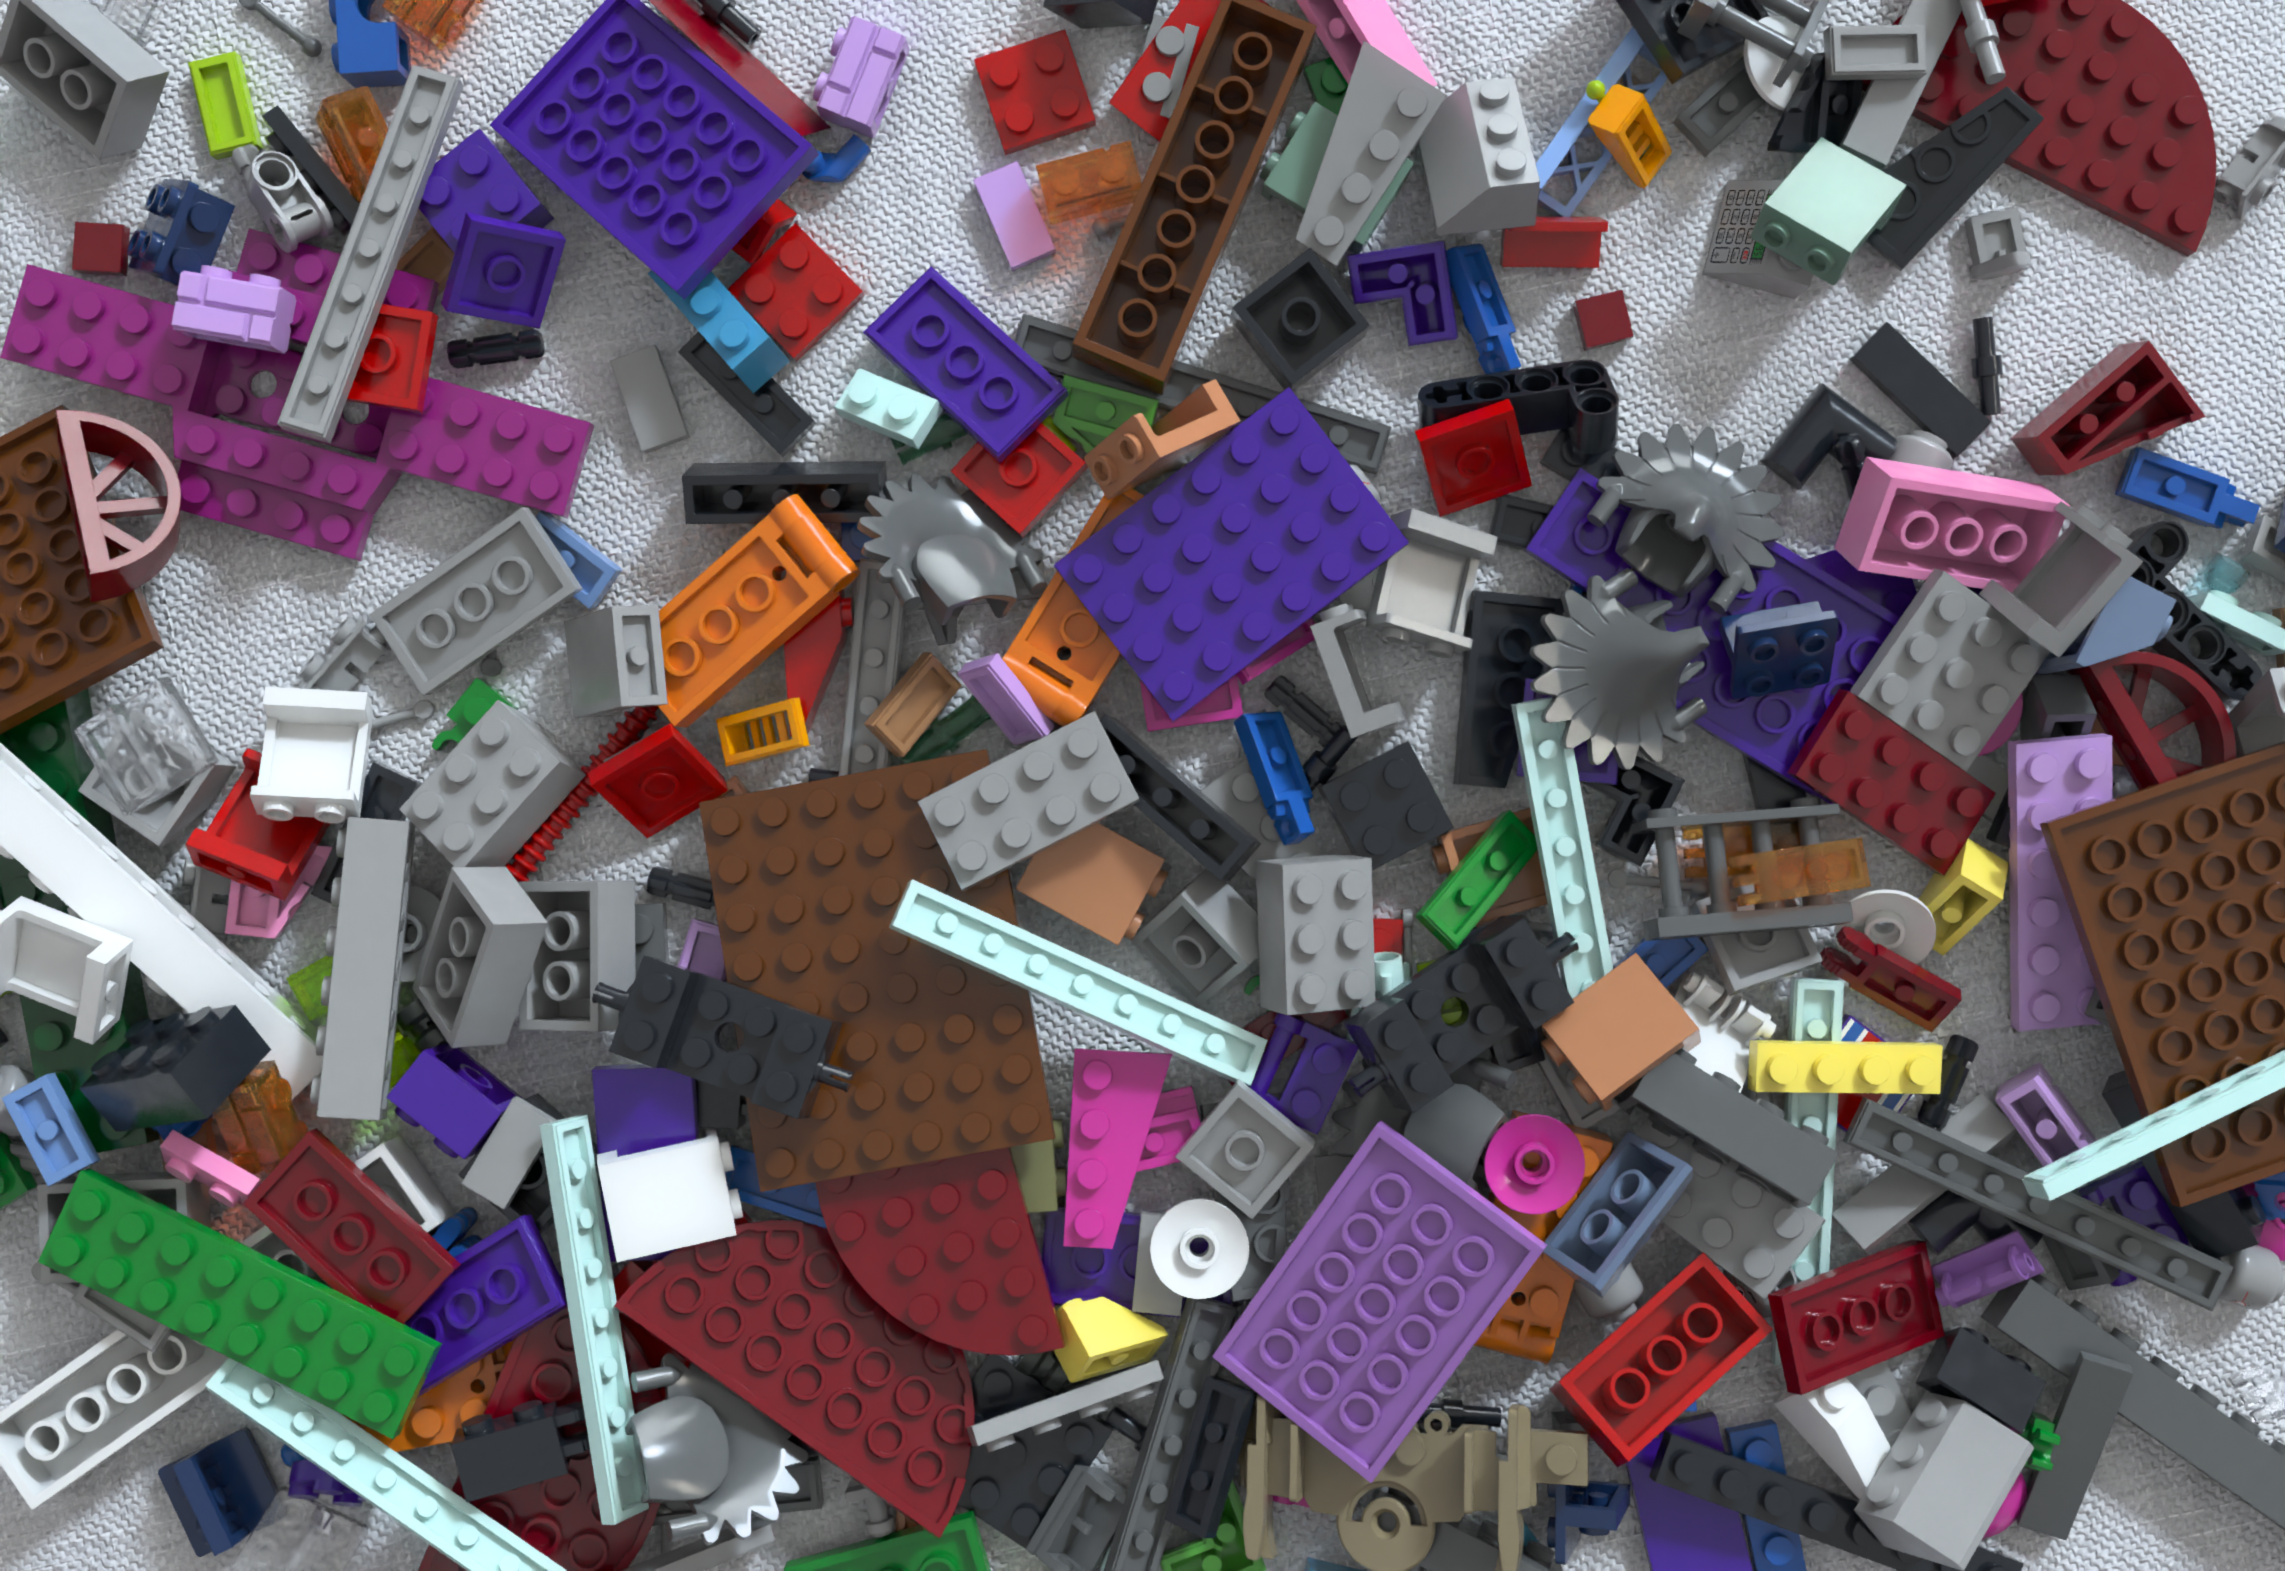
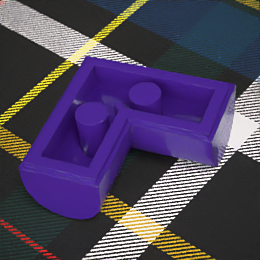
(1418, 277)

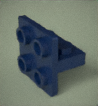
(180, 230)
(1779, 648)
(220, 1491)
(1584, 1510)

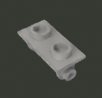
(2253, 182)
(352, 644)
(203, 886)

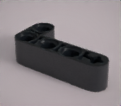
(1544, 399)
(2216, 647)

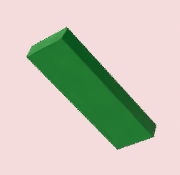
(1478, 880)

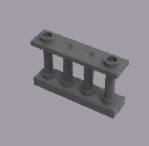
(1794, 52)
(1722, 914)

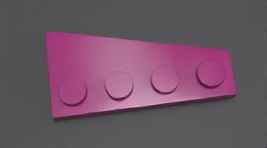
(1108, 1129)

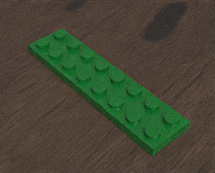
(240, 1303)

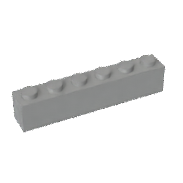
(365, 969)

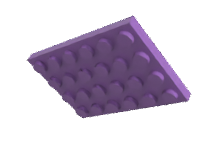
(1378, 1300)

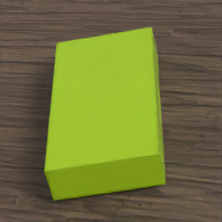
(224, 104)

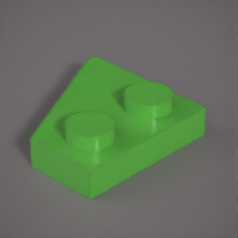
(1098, 410)

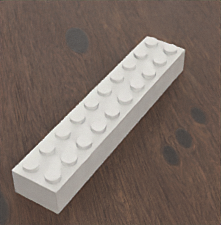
(126, 1390)

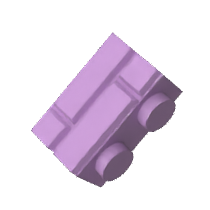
(861, 76)
(234, 310)
(2043, 1115)

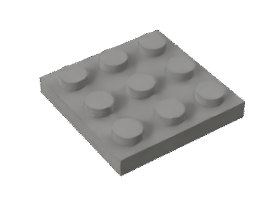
(1950, 669)

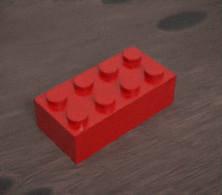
(1661, 1360)

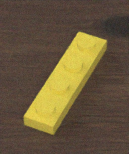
(1844, 1067)

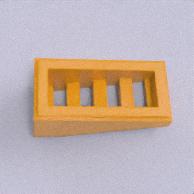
(1626, 129)
(735, 735)

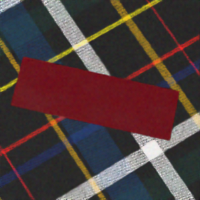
(741, 64)

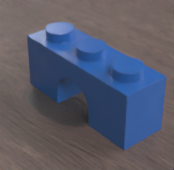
(368, 50)

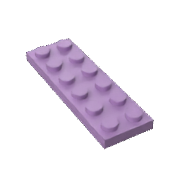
(2046, 956)

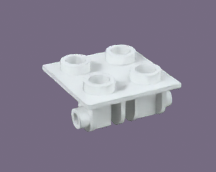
(1722, 1026)

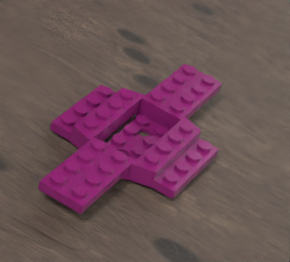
(271, 480)

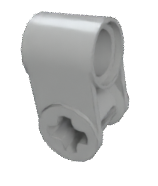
(290, 209)

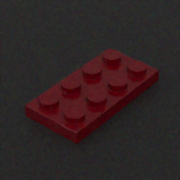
(1891, 782)
(350, 1230)
(1855, 1316)

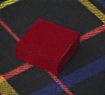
(100, 248)
(1603, 320)

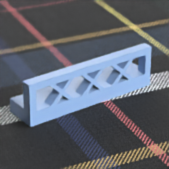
(1577, 122)

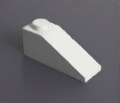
(1840, 1430)

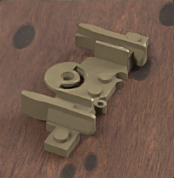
(1435, 1468)

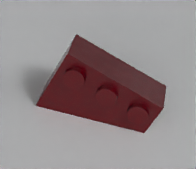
(2108, 409)

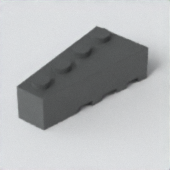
(1732, 1127)
(1465, 1543)

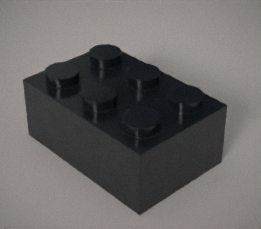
(174, 1068)

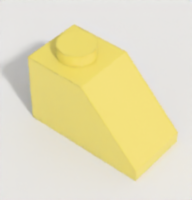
(1965, 893)
(1104, 1338)

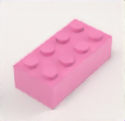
(1959, 522)

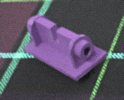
(1985, 1270)

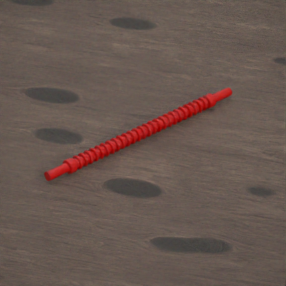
(560, 818)

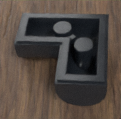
(1814, 433)
(1636, 792)
(1953, 1215)

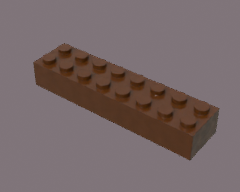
(1193, 193)

